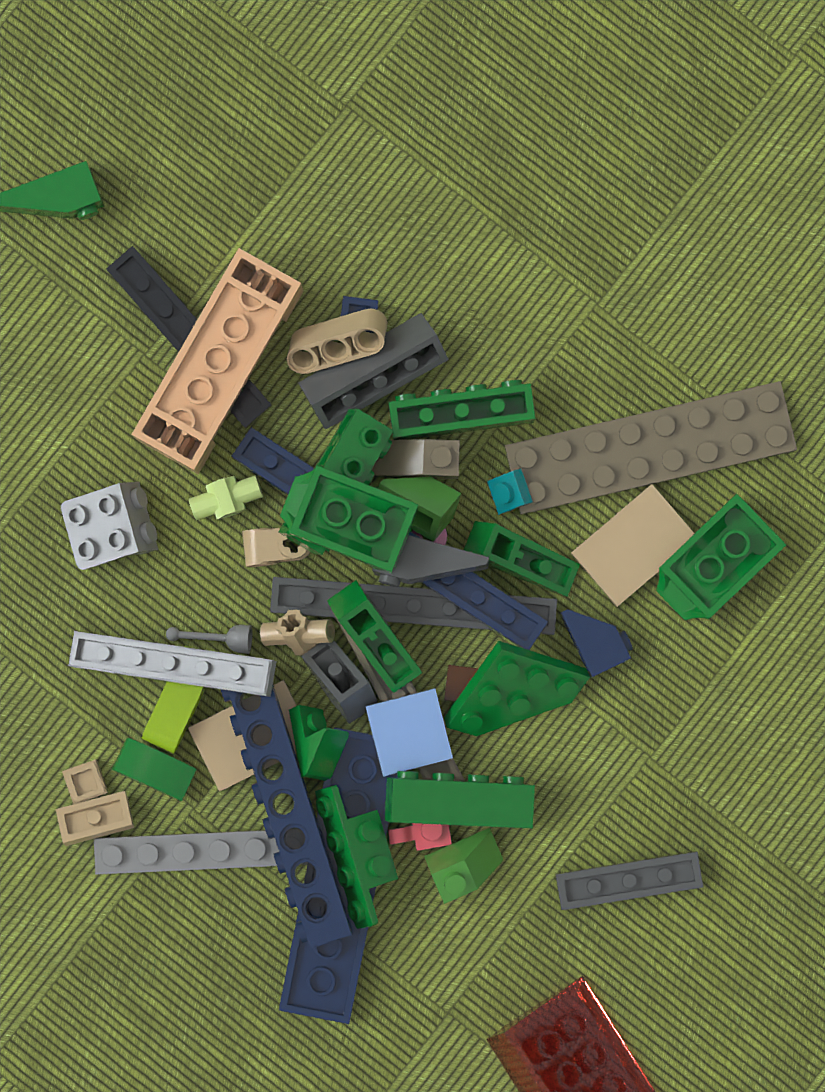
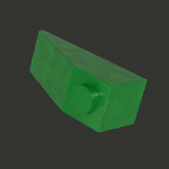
(60, 194)
(522, 557)
(374, 636)

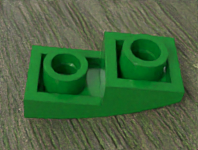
(154, 769)

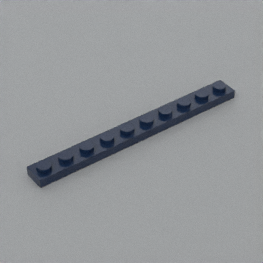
(464, 590)

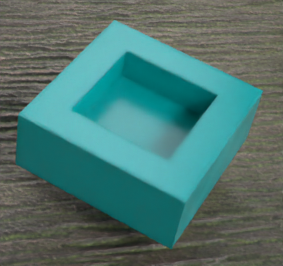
(509, 491)

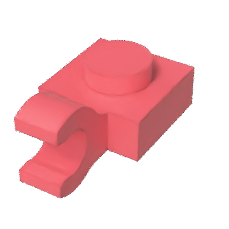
(424, 835)

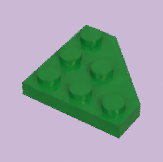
(514, 687)

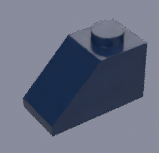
(596, 642)

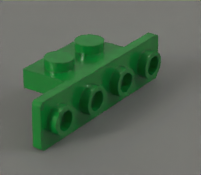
(359, 854)

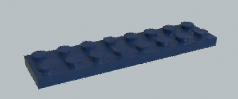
(325, 978)

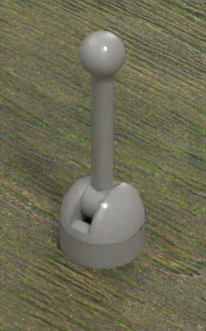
(237, 638)

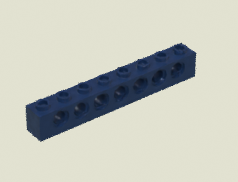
(335, 922)

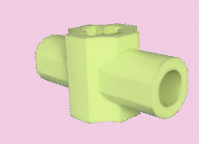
(225, 497)

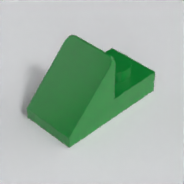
(315, 744)

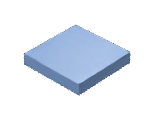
(409, 732)

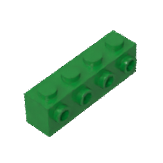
(463, 411)
(351, 454)
(459, 802)

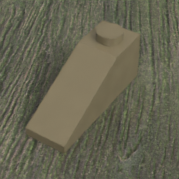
(420, 459)

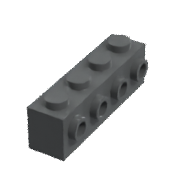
(406, 354)

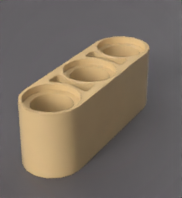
(326, 353)

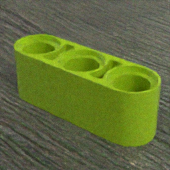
(172, 715)

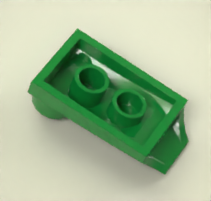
(349, 517)
(717, 560)

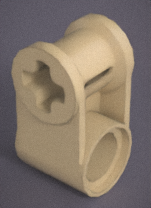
(268, 548)

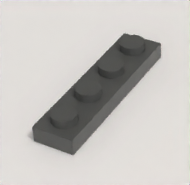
(629, 880)

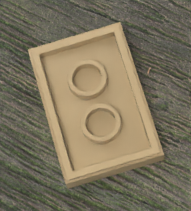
(632, 545)
(223, 749)

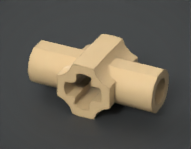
(297, 632)

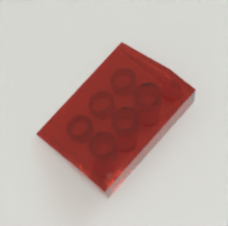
(567, 1047)

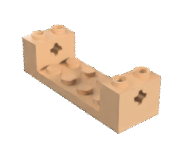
(217, 360)

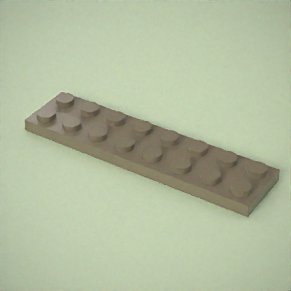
(653, 447)

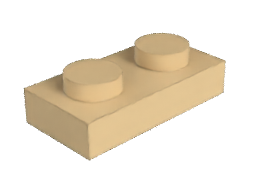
(94, 818)

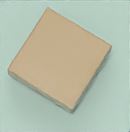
(85, 781)

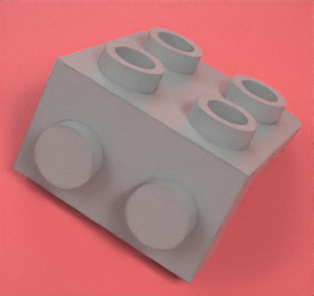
(109, 525)

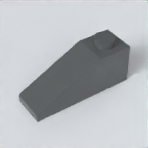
(428, 561)

